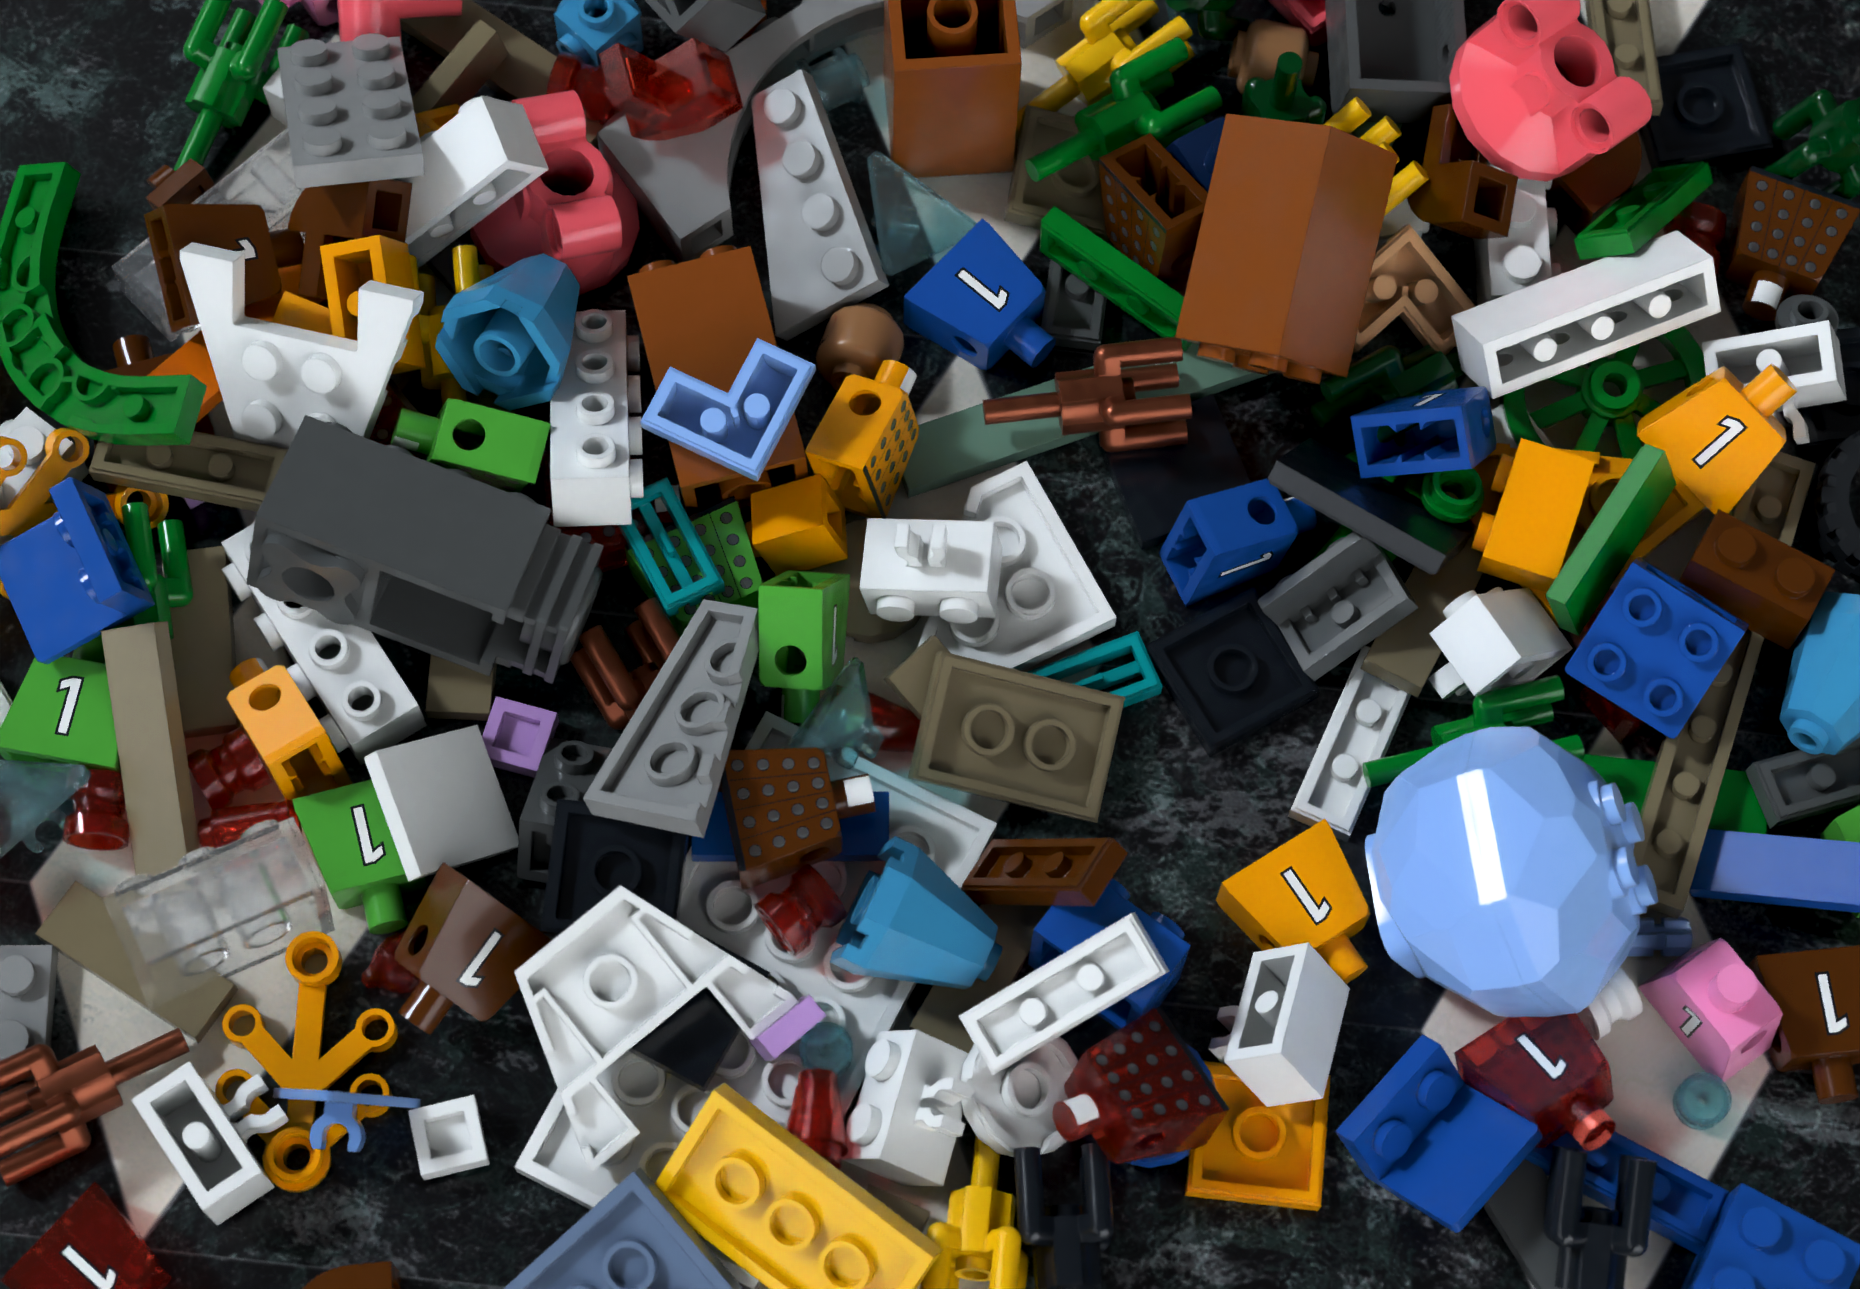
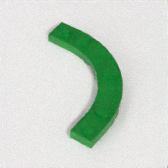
(37, 349)

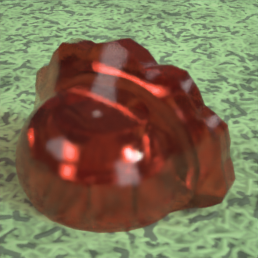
(386, 971)

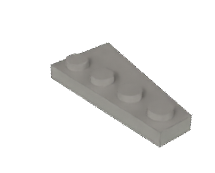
(811, 215)
(681, 734)

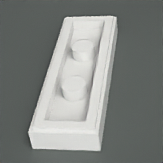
(1355, 734)
(1064, 993)

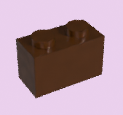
(1757, 578)

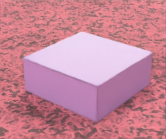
(518, 735)
(788, 1028)

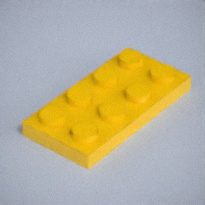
(786, 1207)

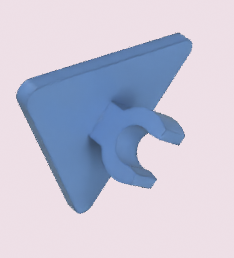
(342, 1109)

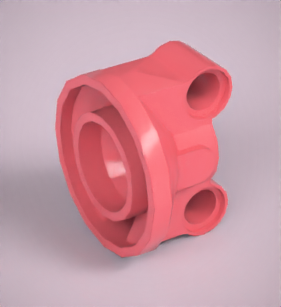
(1542, 91)
(584, 230)

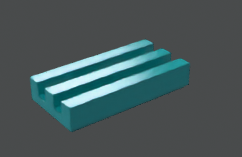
(689, 591)
(1104, 653)

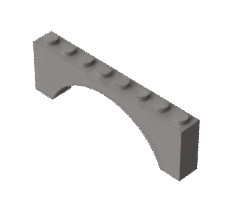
(687, 179)

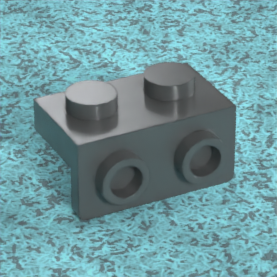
(1338, 603)

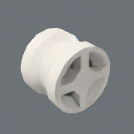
(1615, 1001)

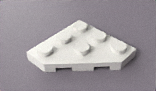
(1044, 584)

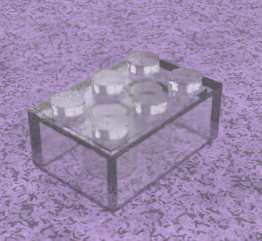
(219, 910)

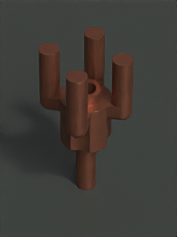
(1106, 398)
(605, 675)
(65, 1098)

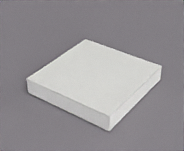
(442, 801)

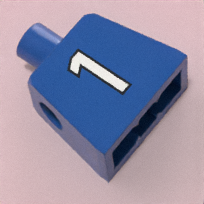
(981, 303)
(1451, 433)
(1232, 538)

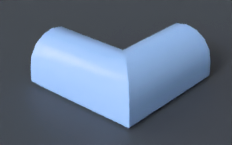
(735, 426)

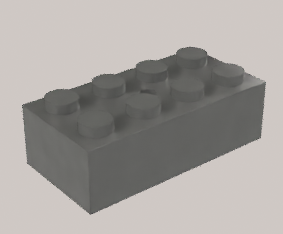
(1396, 60)

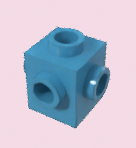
(596, 25)

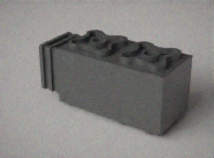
(421, 554)

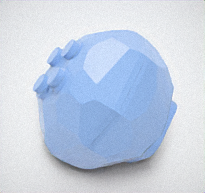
(1508, 873)

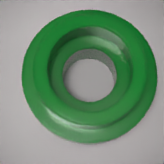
(1463, 483)

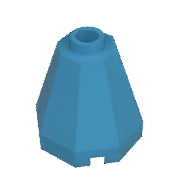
(512, 332)
(1824, 678)
(916, 925)

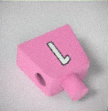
(1715, 1007)

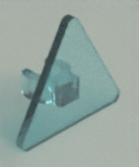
(910, 217)
(842, 719)
(33, 795)

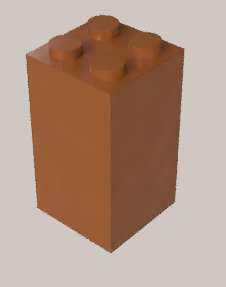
(952, 85)
(1286, 247)
(704, 323)

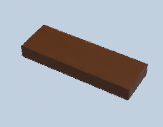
(1044, 871)

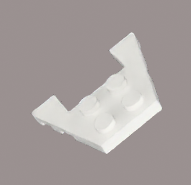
(283, 372)
(612, 985)

